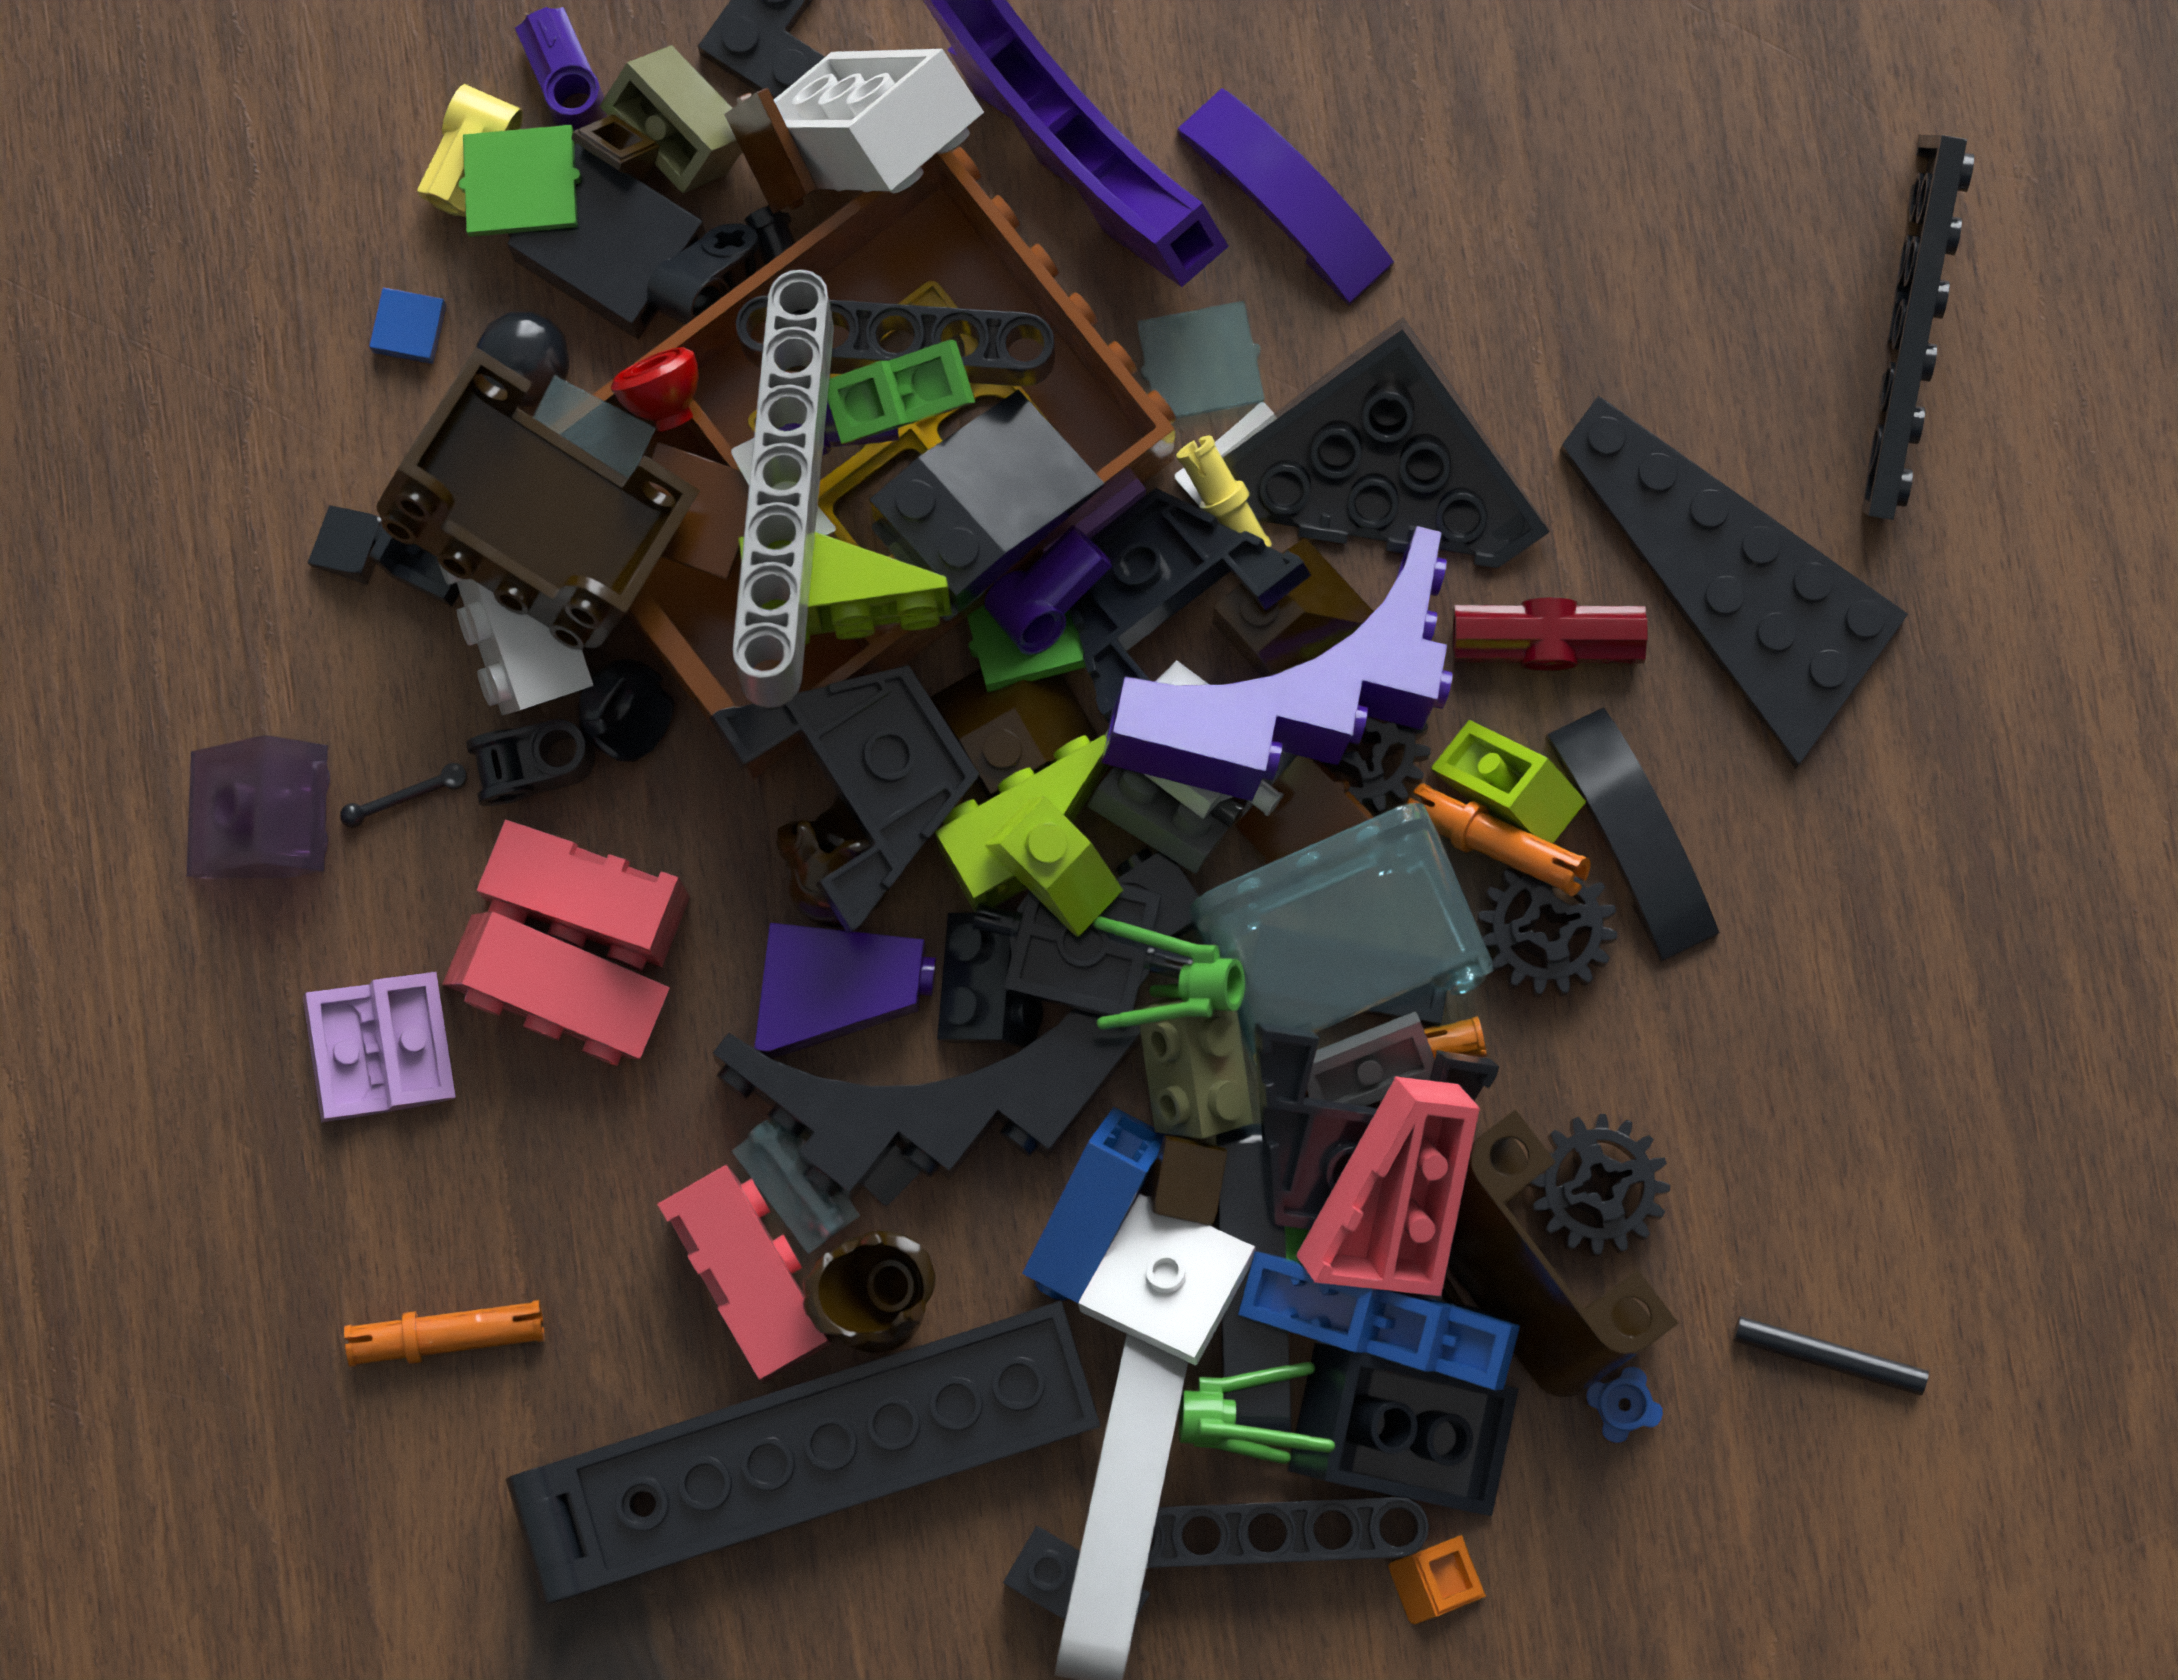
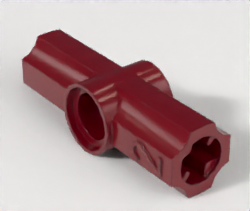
(1549, 634)

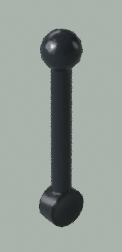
(452, 776)

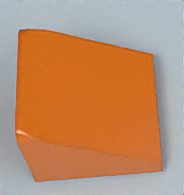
(1436, 1580)

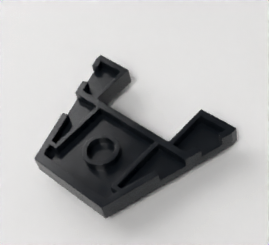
(1160, 562)
(883, 757)
(1313, 1139)

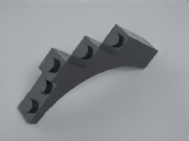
(939, 1122)

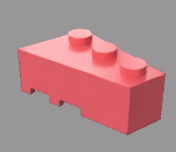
(583, 895)
(555, 987)
(1398, 1195)
(745, 1270)

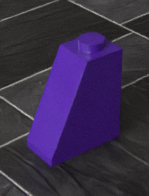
(836, 984)

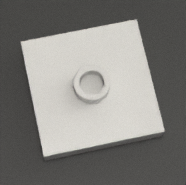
(1167, 1281)

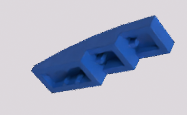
(1380, 1322)

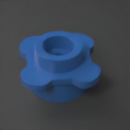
(1642, 1409)

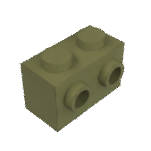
(680, 113)
(1196, 1073)

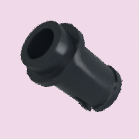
(772, 232)

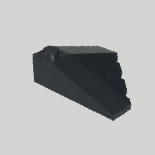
(1382, 452)

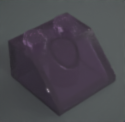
(258, 809)

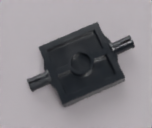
(1083, 972)

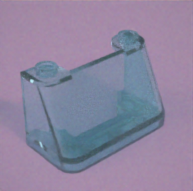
(1345, 925)

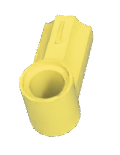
(467, 113)

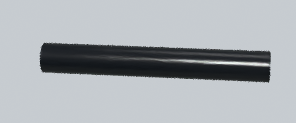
(1830, 1355)

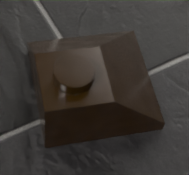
(1299, 624)
(1011, 725)

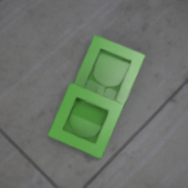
(899, 391)

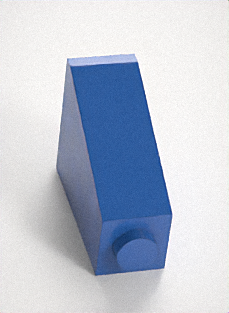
(1093, 1205)

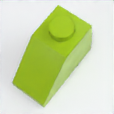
(1509, 781)
(1056, 863)

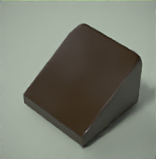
(619, 146)
(1187, 1180)

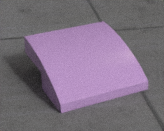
(378, 1047)

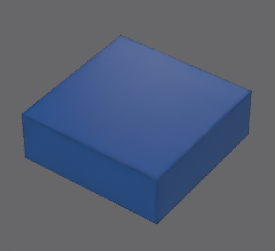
(408, 325)

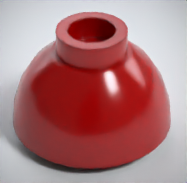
(659, 387)

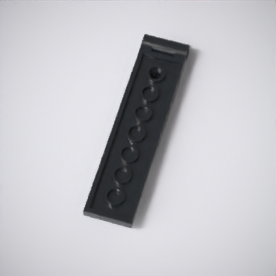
(802, 1453)

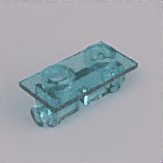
(775, 1166)

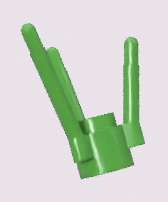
(1203, 986)
(1211, 1421)

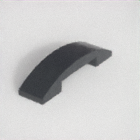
(1635, 832)

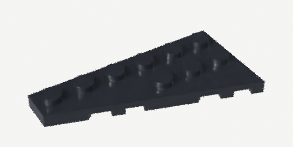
(1917, 300)
(1754, 593)

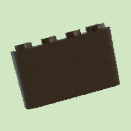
(530, 509)
(1508, 1275)

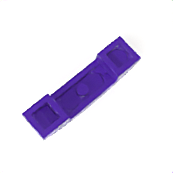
(1289, 193)

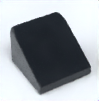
(346, 544)

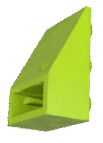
(865, 589)
(971, 826)

